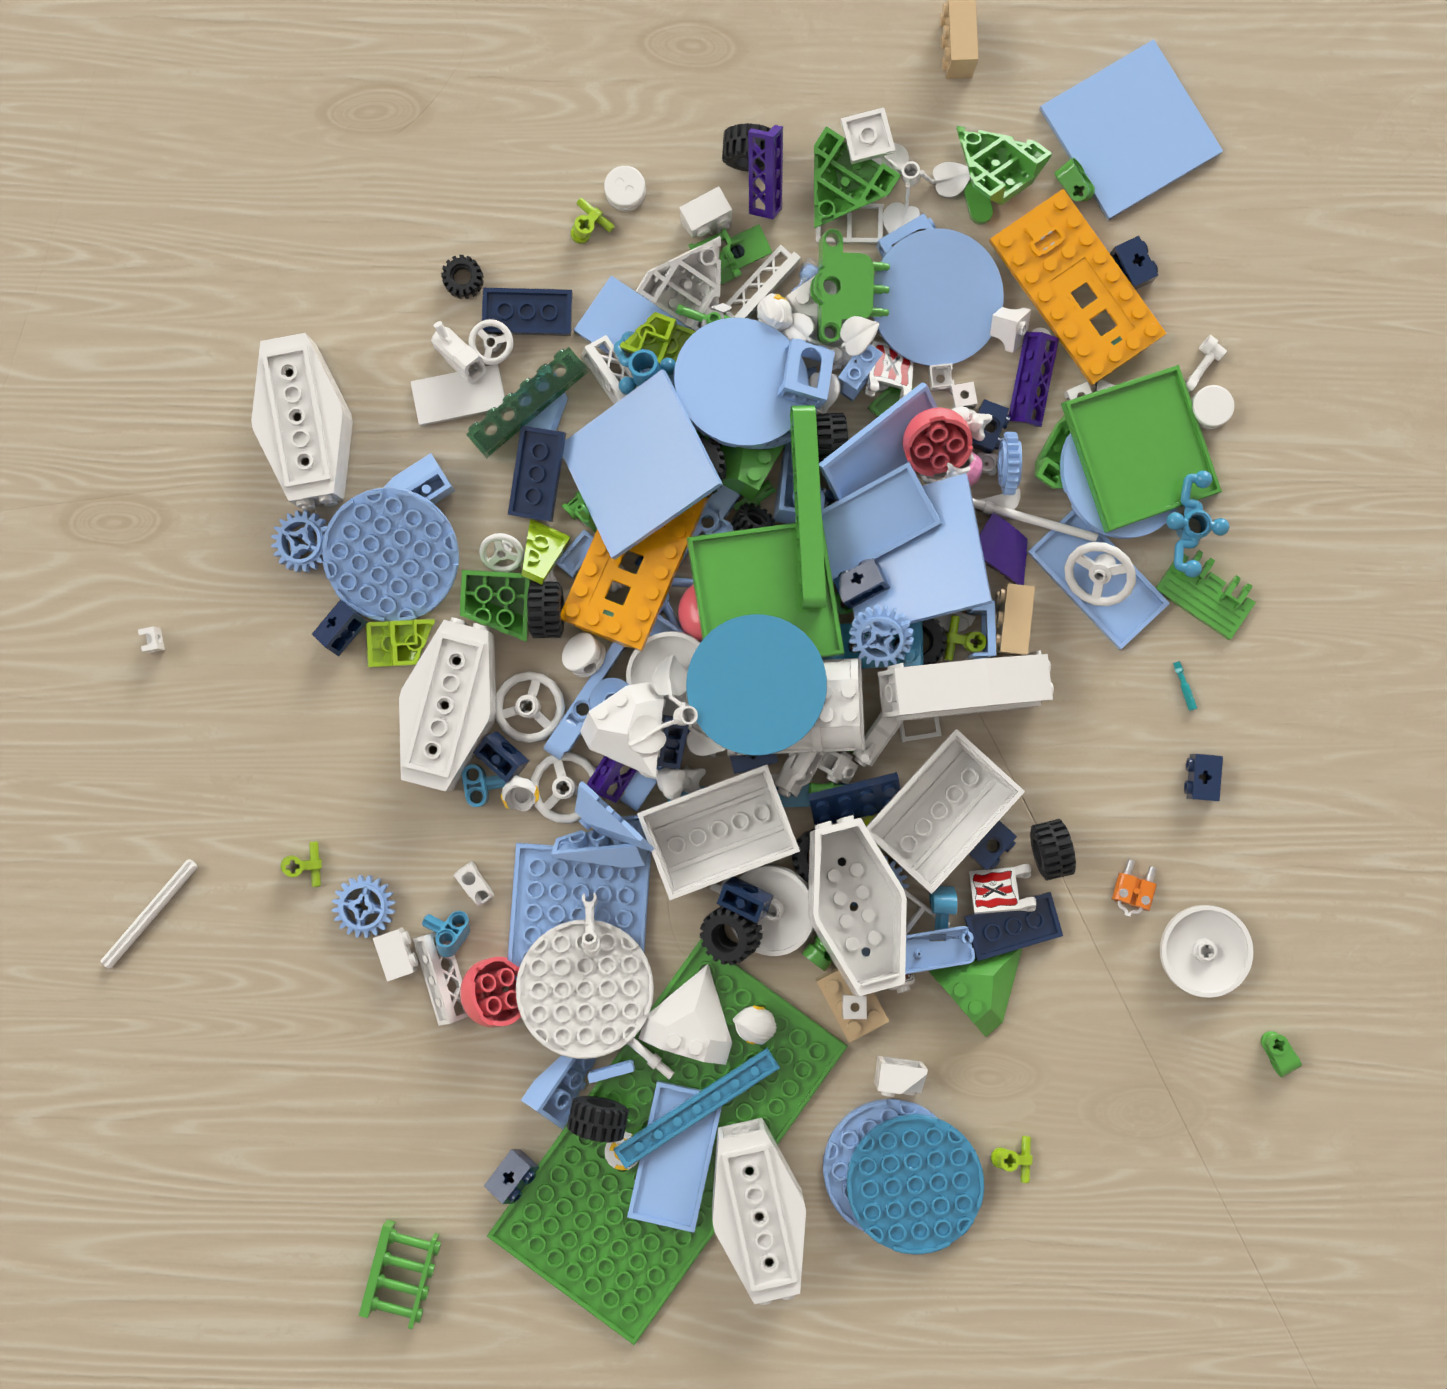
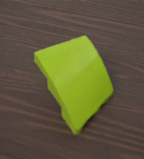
(659, 335)
(396, 641)

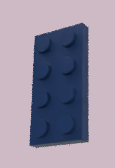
(528, 310)
(536, 473)
(854, 799)
(1013, 930)

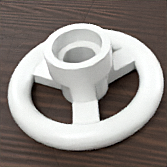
(507, 337)
(505, 543)

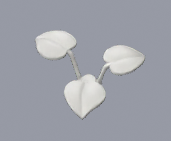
(948, 176)
(857, 336)
(646, 734)

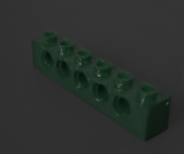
(524, 414)

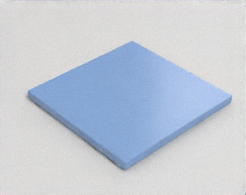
(1131, 129)
(640, 464)
(939, 568)
(551, 892)

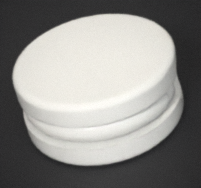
(625, 188)
(1212, 406)
(583, 655)

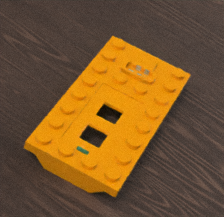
(1053, 255)
(632, 622)

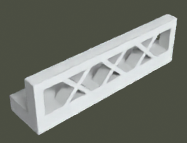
(768, 287)
(601, 370)
(435, 979)

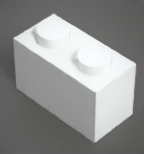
(395, 954)

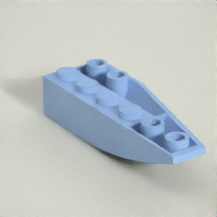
(424, 479)

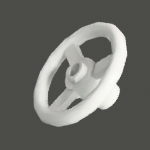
(1100, 572)
(520, 708)
(545, 808)

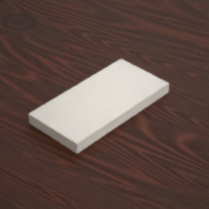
(453, 398)

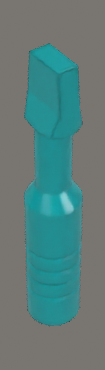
(1185, 687)

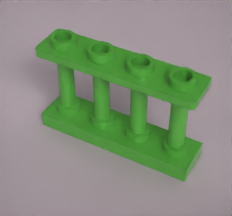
(378, 1280)

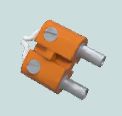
(1133, 890)

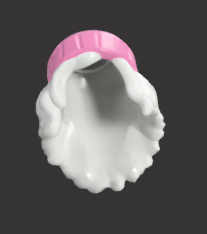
(972, 467)

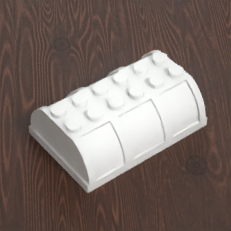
(842, 717)
(944, 811)
(718, 832)

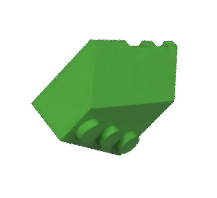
(748, 468)
(496, 600)

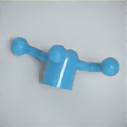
(637, 362)
(1180, 523)

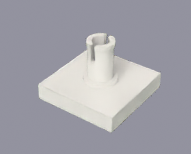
(867, 135)

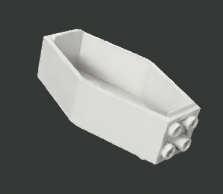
(319, 435)
(965, 686)
(471, 700)
(880, 900)
(767, 1190)

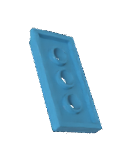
(913, 658)

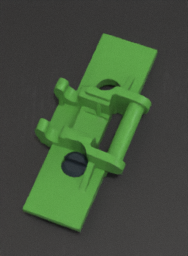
(740, 250)

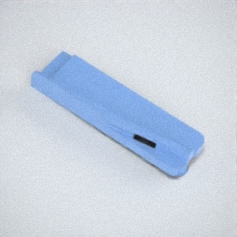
(931, 955)

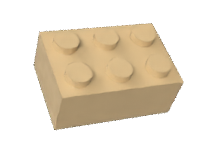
(959, 38)
(1013, 619)
(833, 987)

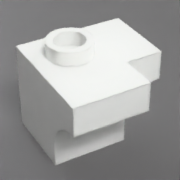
(1010, 326)

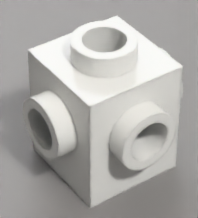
(838, 767)

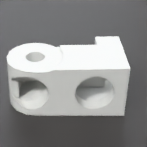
(474, 884)

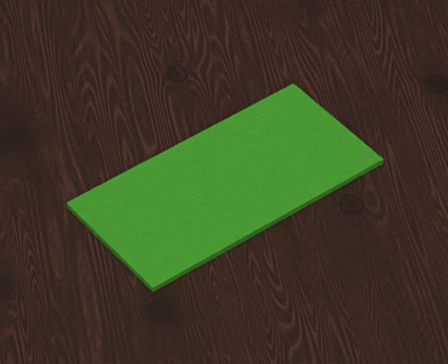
(576, 1209)

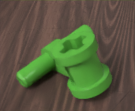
(577, 509)

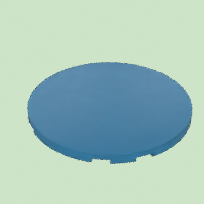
(756, 684)
(915, 1184)

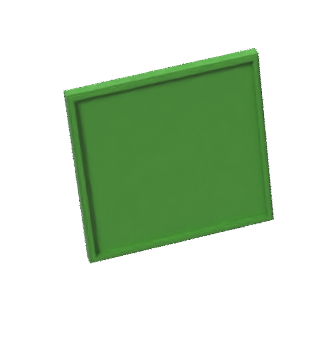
(1139, 447)
(759, 575)

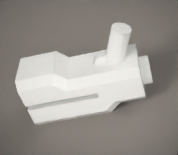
(458, 353)
(876, 739)
(797, 772)

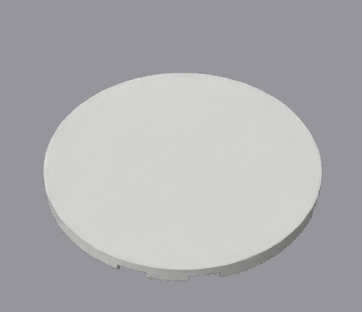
(583, 1001)

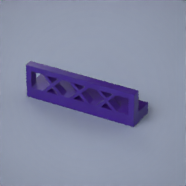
(773, 171)
(1030, 377)
(608, 774)

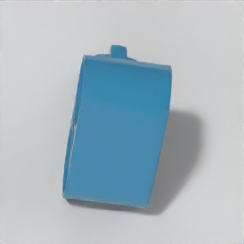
(482, 784)
(942, 903)
(448, 932)

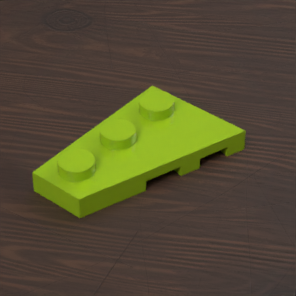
(542, 550)

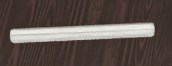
(149, 914)

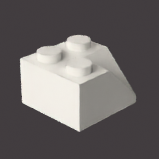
(706, 214)
(899, 1076)

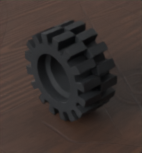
(456, 265)
(751, 517)

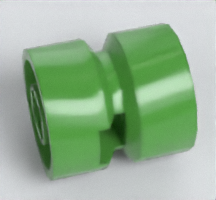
(818, 954)

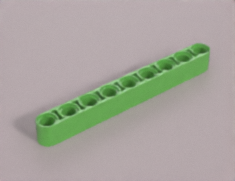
(807, 507)

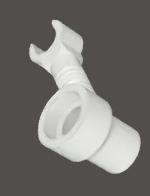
(1213, 351)
(593, 947)

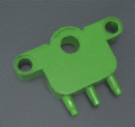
(854, 284)

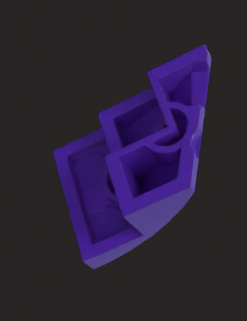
(1004, 549)

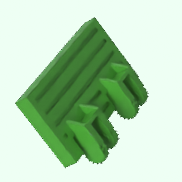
(1204, 597)

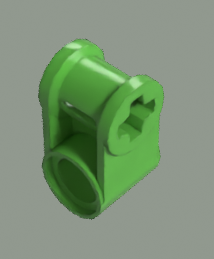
(1073, 177)
(1281, 1056)

